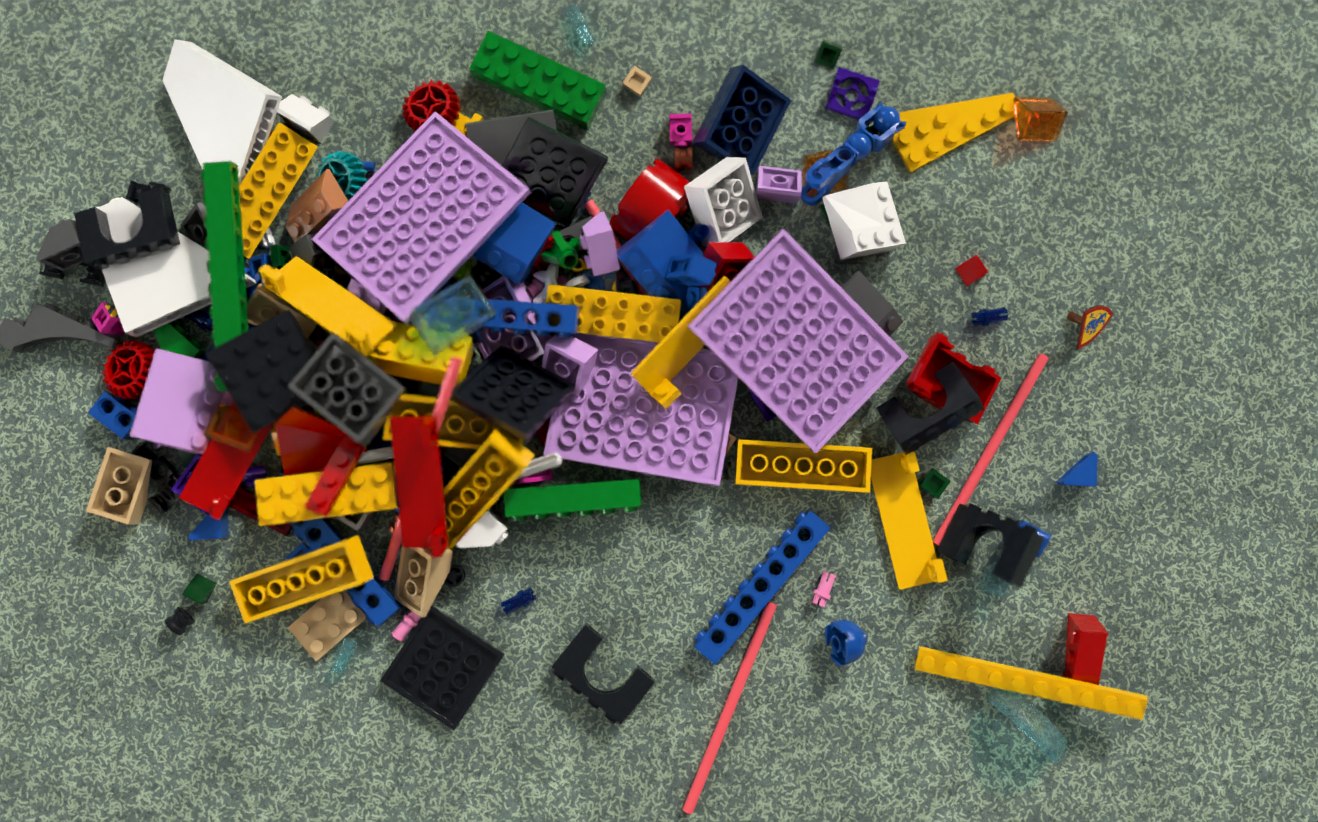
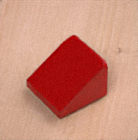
(971, 270)

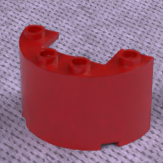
(649, 197)
(937, 356)

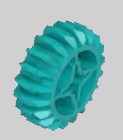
(346, 170)

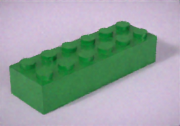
(538, 80)
(572, 498)

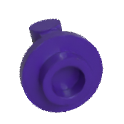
(255, 473)

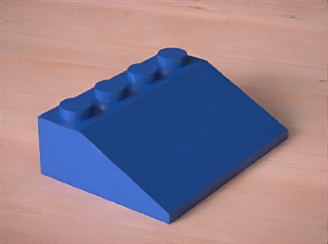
(516, 243)
(650, 254)

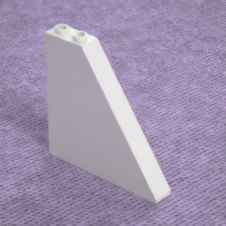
(219, 106)
(157, 286)

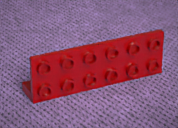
(219, 474)
(419, 483)

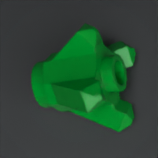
(562, 252)

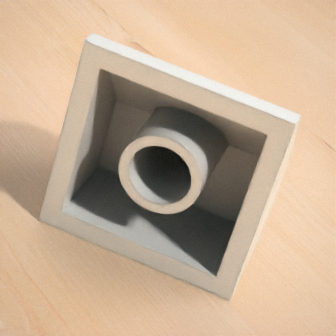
(305, 117)
(485, 532)

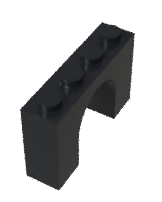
(155, 234)
(914, 432)
(1019, 542)
(617, 702)

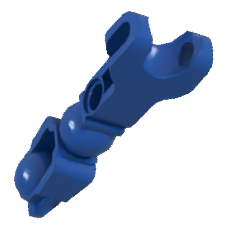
(857, 146)

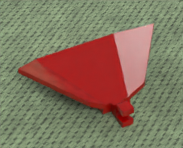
(306, 441)

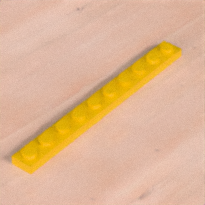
(1031, 683)

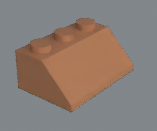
(315, 206)

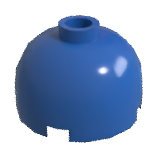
(846, 641)

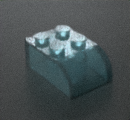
(451, 315)

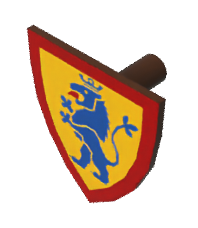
(1091, 323)

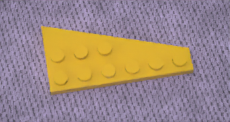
(945, 127)

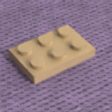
(266, 305)
(327, 623)

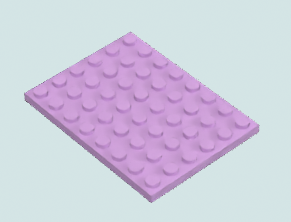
(421, 216)
(798, 341)
(626, 429)

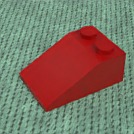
(729, 260)

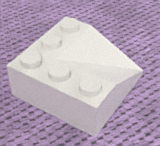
(724, 200)
(864, 220)

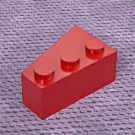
(1084, 648)

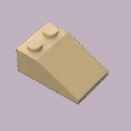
(121, 487)
(420, 578)

